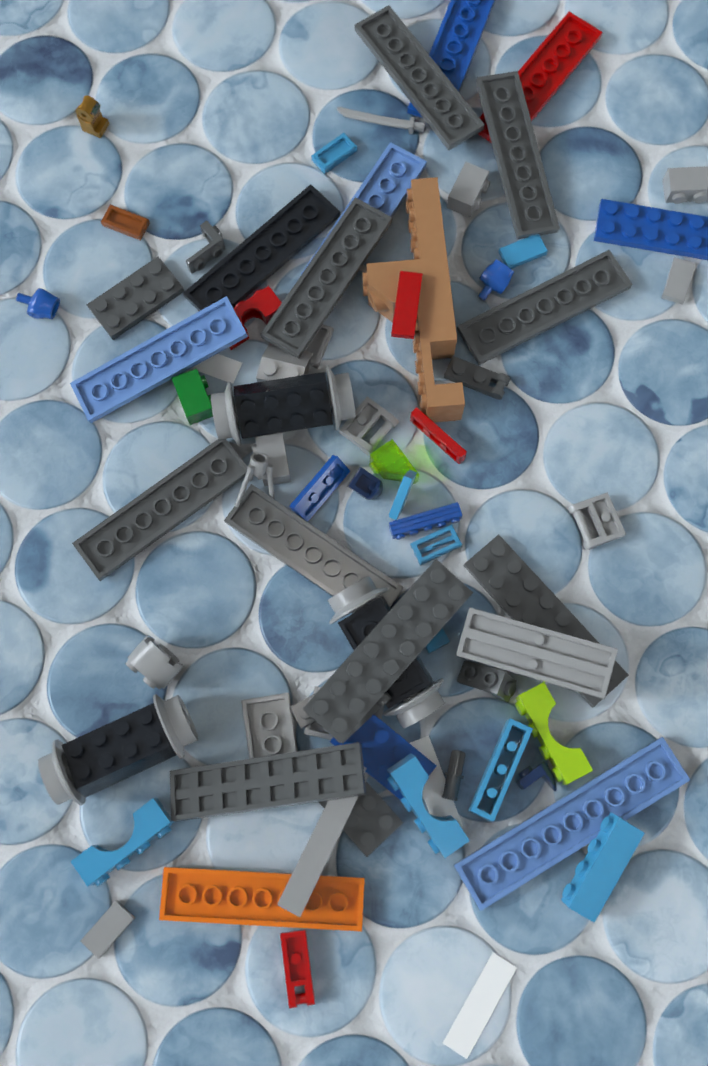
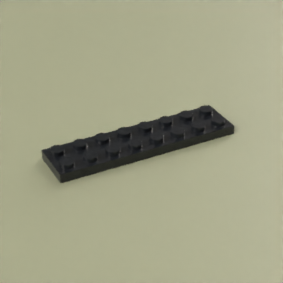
(265, 250)

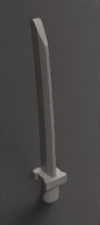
(382, 120)

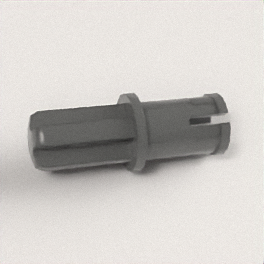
(454, 775)

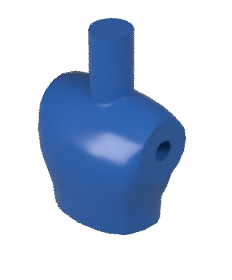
(496, 279)
(41, 304)

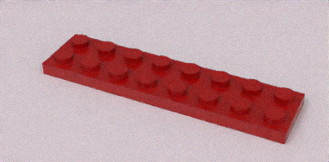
(553, 63)

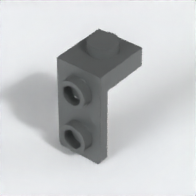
(210, 251)
(487, 679)

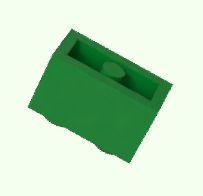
(193, 396)

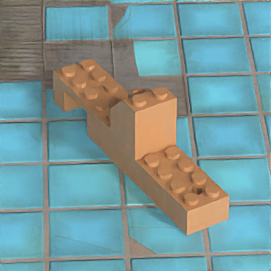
(435, 322)

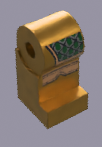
(91, 118)

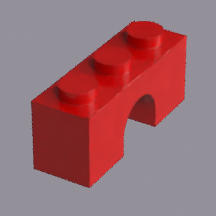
(261, 305)

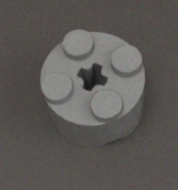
(154, 663)

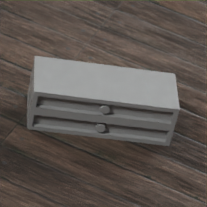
(537, 653)

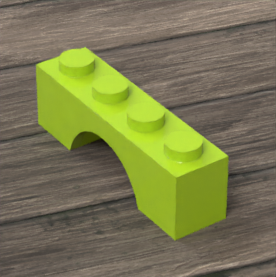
(567, 762)

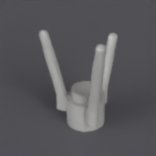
(257, 467)

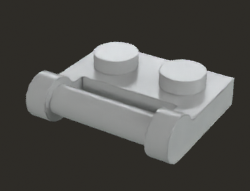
(365, 418)
(604, 519)

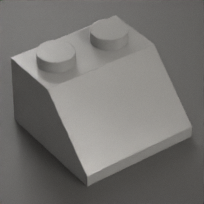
(279, 364)

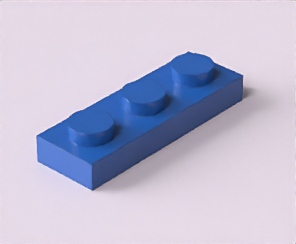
(320, 488)

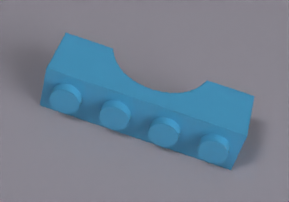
(444, 832)
(96, 863)

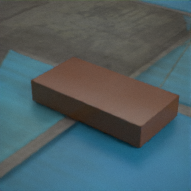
(125, 222)

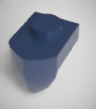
(366, 484)
(531, 775)

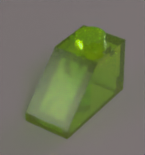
(391, 462)

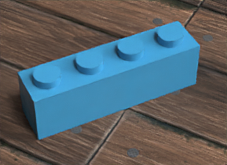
(500, 770)
(601, 867)

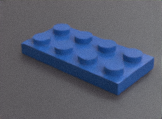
(383, 749)

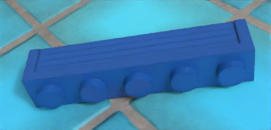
(425, 521)

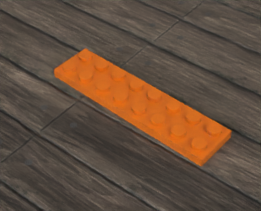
(254, 897)

